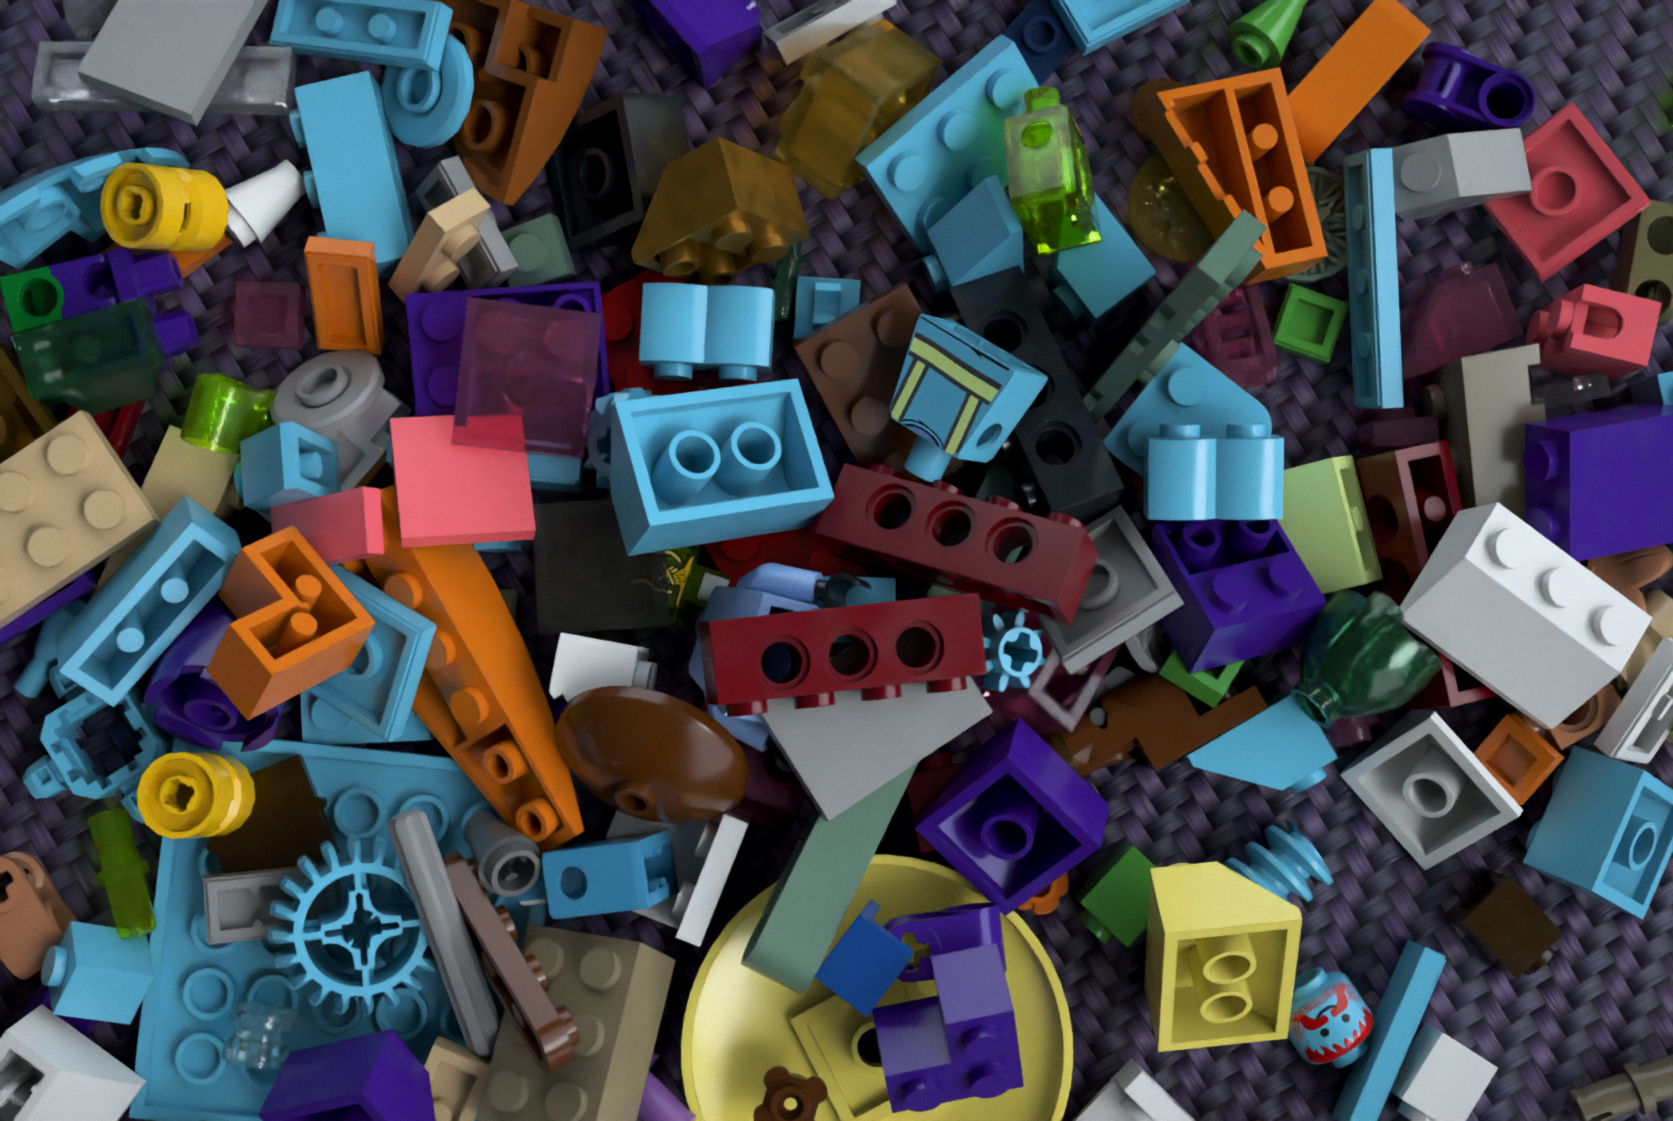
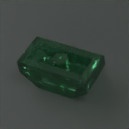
(94, 358)

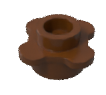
(783, 1085)

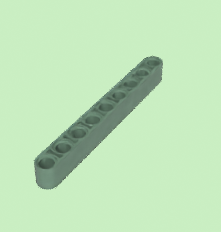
(837, 852)

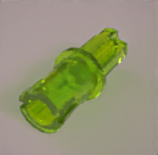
(122, 873)

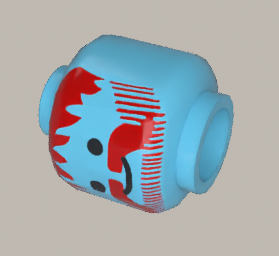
(1328, 1018)

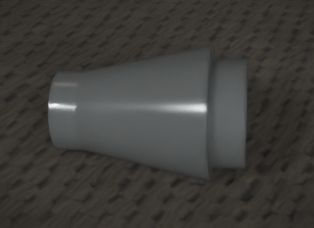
(503, 857)

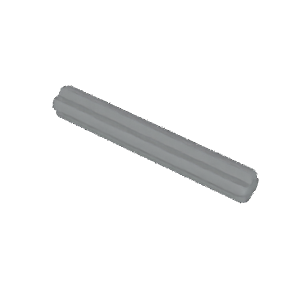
(446, 929)

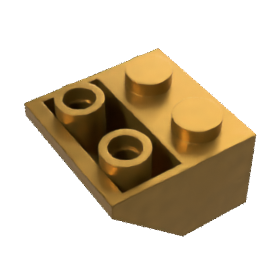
(720, 215)

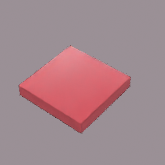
(1576, 194)
(456, 490)

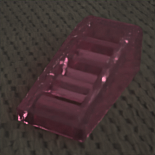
(1247, 371)

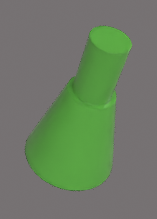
(1264, 32)

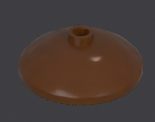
(651, 755)

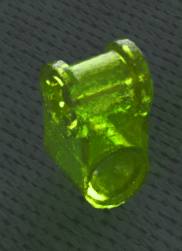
(225, 413)

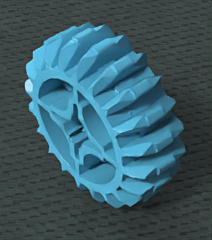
(328, 926)

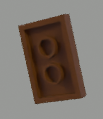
(856, 373)

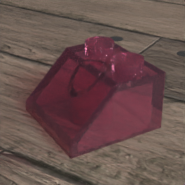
(526, 378)

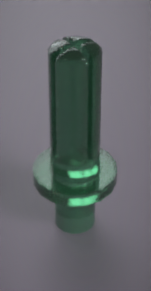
(785, 281)

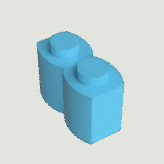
(707, 330)
(1213, 475)

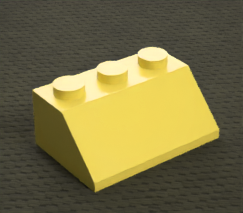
(1217, 958)

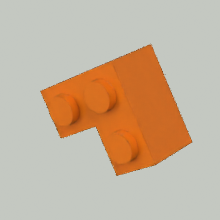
(291, 624)

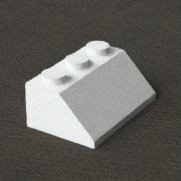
(1521, 614)

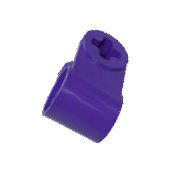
(1464, 91)
(947, 932)

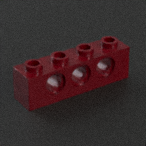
(1409, 507)
(1043, 584)
(946, 625)

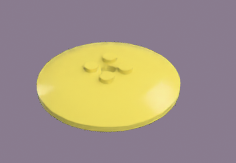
(748, 1023)

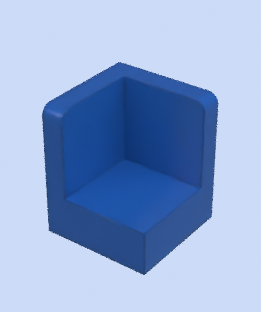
(864, 962)

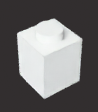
(1440, 1078)

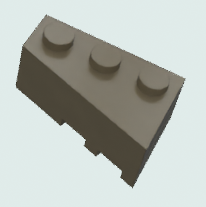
(1483, 416)

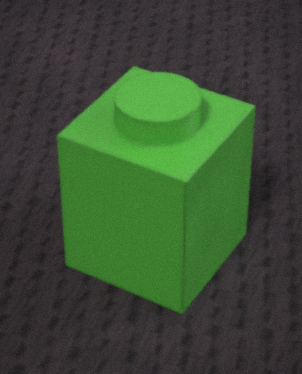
(1117, 896)

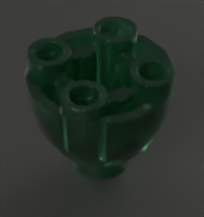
(1360, 660)

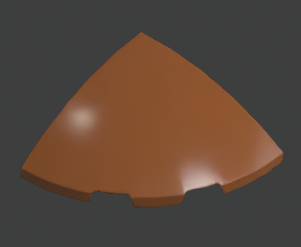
(526, 91)

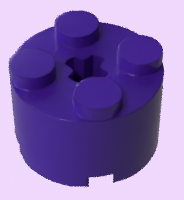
(192, 702)

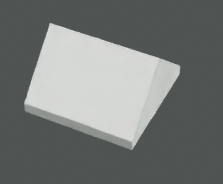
(1429, 788)

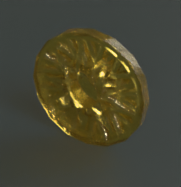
(1164, 214)

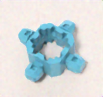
(72, 768)

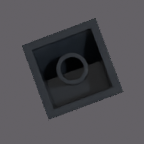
(612, 167)

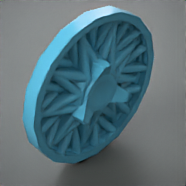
(427, 105)

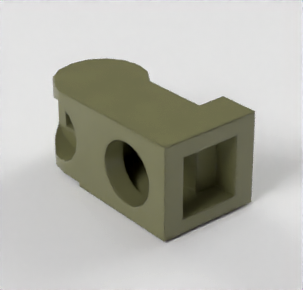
(1647, 258)

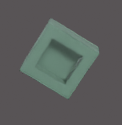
(540, 252)

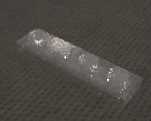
(256, 83)

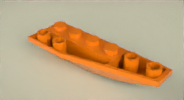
(479, 682)

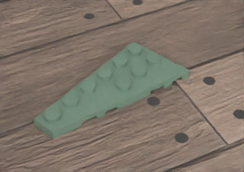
(1187, 304)

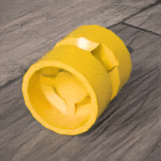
(163, 208)
(195, 795)

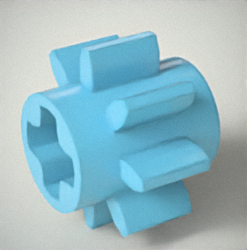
(1020, 647)

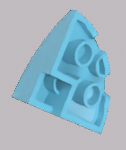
(64, 200)

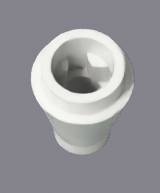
(262, 202)

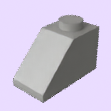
(1458, 172)

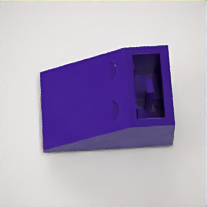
(436, 335)

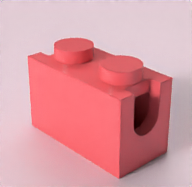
(1594, 332)

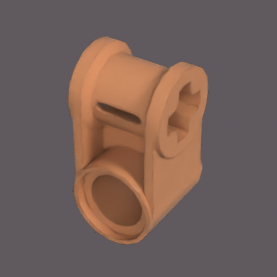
(30, 914)

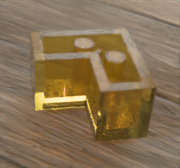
(850, 101)

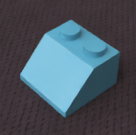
(1605, 831)

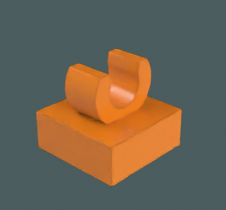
(1517, 757)

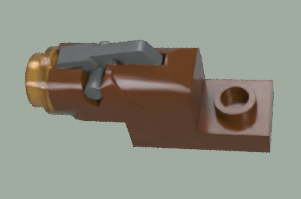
(1147, 716)

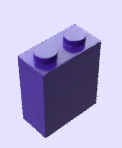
(1601, 479)

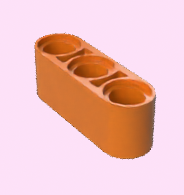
(1353, 73)

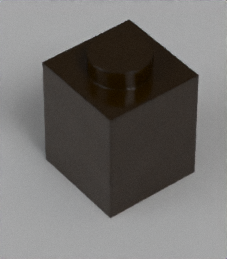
(1505, 925)

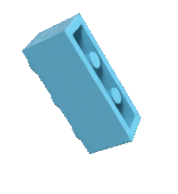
(354, 165)
(148, 601)

